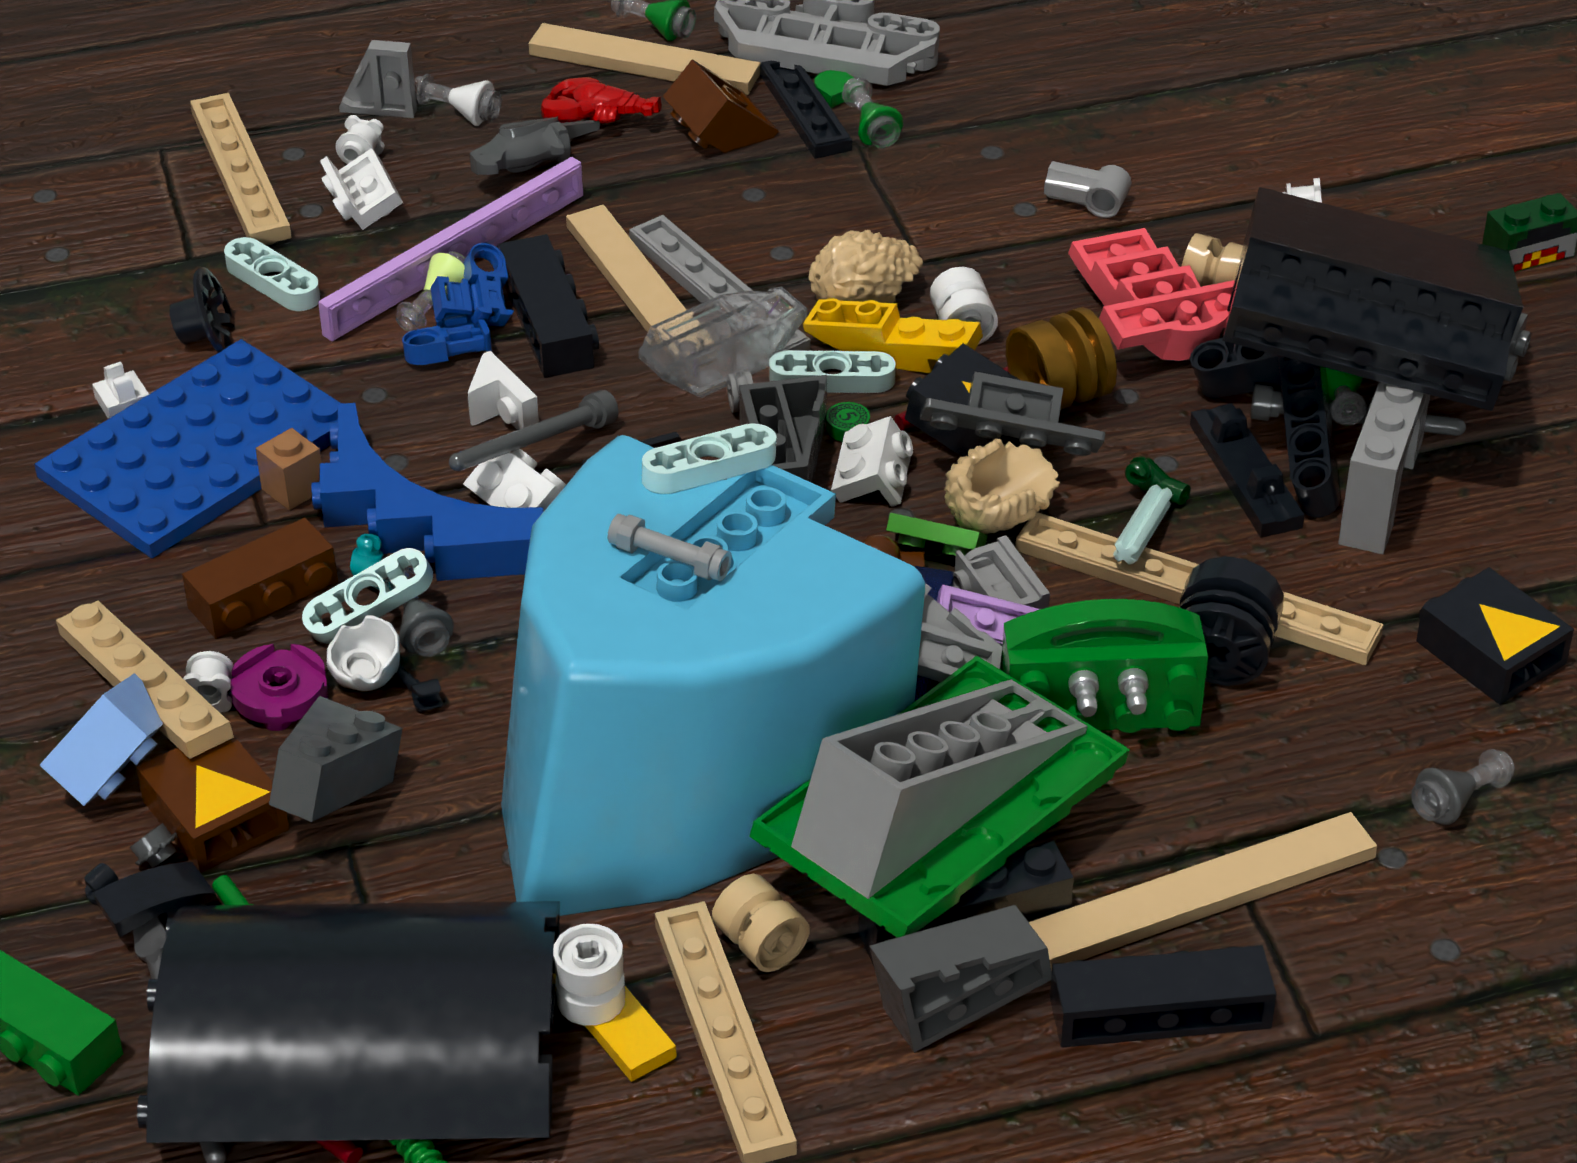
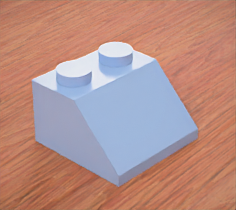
(105, 741)

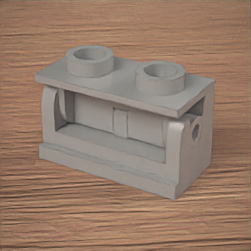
(1000, 573)

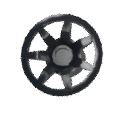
(199, 317)

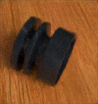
(1238, 616)

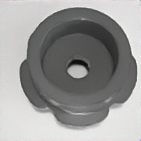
(154, 846)

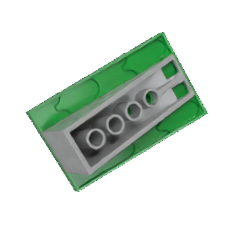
(937, 795)

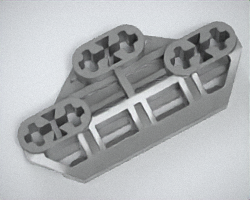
(830, 37)

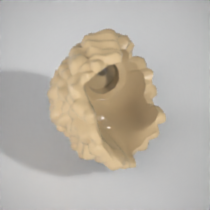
(863, 267)
(999, 486)

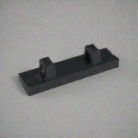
(1247, 470)

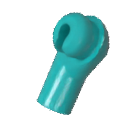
(366, 553)

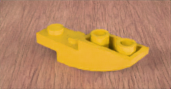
(878, 327)

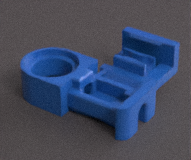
(477, 292)
(455, 337)

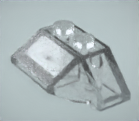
(722, 338)

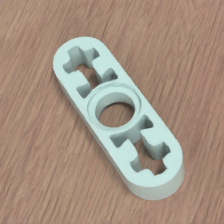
(291, 288)
(860, 369)
(680, 467)
(387, 600)

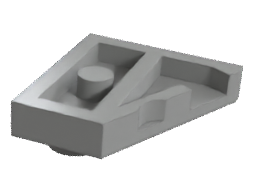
(383, 82)
(951, 641)

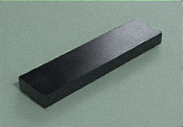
(806, 109)

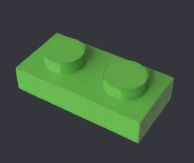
(916, 532)

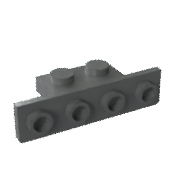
(1014, 410)

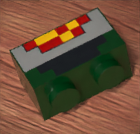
(1534, 231)

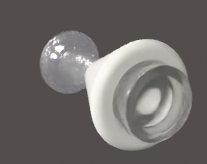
(474, 101)

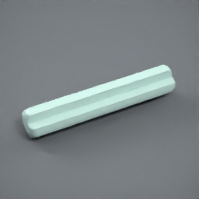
(1142, 524)

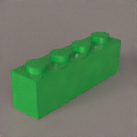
(53, 1028)

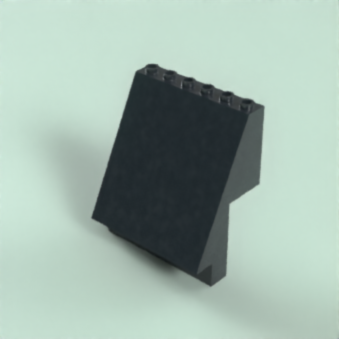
(1375, 299)

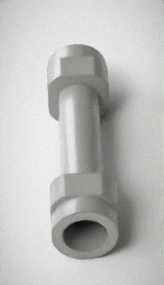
(708, 561)

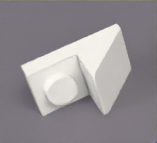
(500, 392)

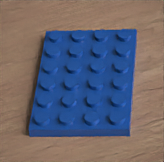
(187, 447)

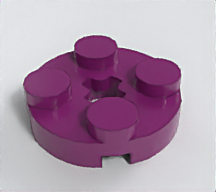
(277, 705)

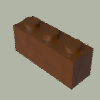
(260, 577)

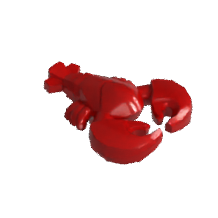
(587, 97)

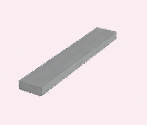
(693, 266)

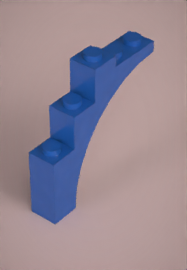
(455, 534)

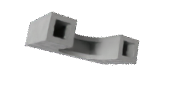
(1384, 447)

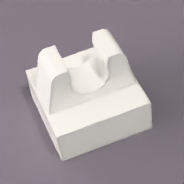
(118, 389)

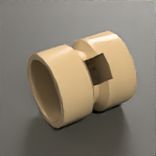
(1211, 260)
(760, 922)

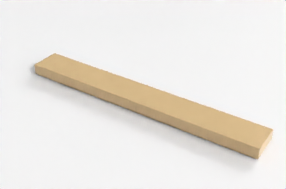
(1165, 578)
(1204, 889)

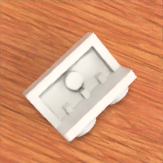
(361, 188)
(872, 460)
(513, 482)

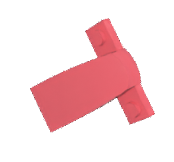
(1149, 295)

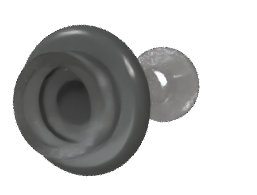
(423, 626)
(1443, 793)

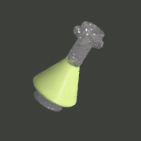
(412, 315)

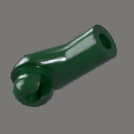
(1146, 473)

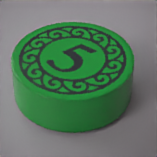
(843, 417)

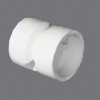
(963, 296)
(589, 974)

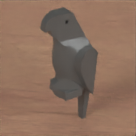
(527, 144)

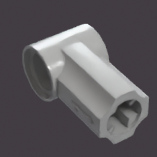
(1098, 190)

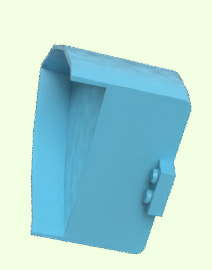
(680, 704)

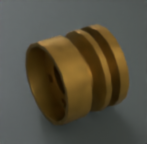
(1066, 354)

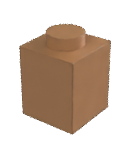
(288, 468)

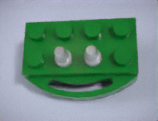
(1112, 662)

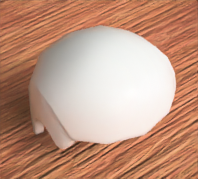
(364, 654)

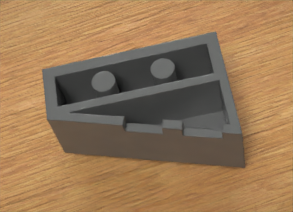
(795, 413)
(333, 759)
(958, 972)

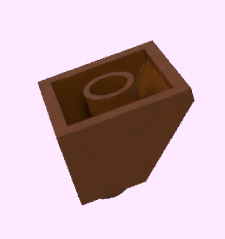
(716, 110)

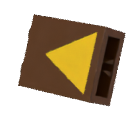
(212, 802)

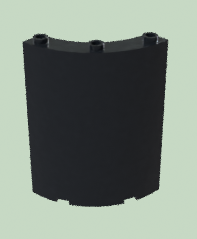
(352, 1023)

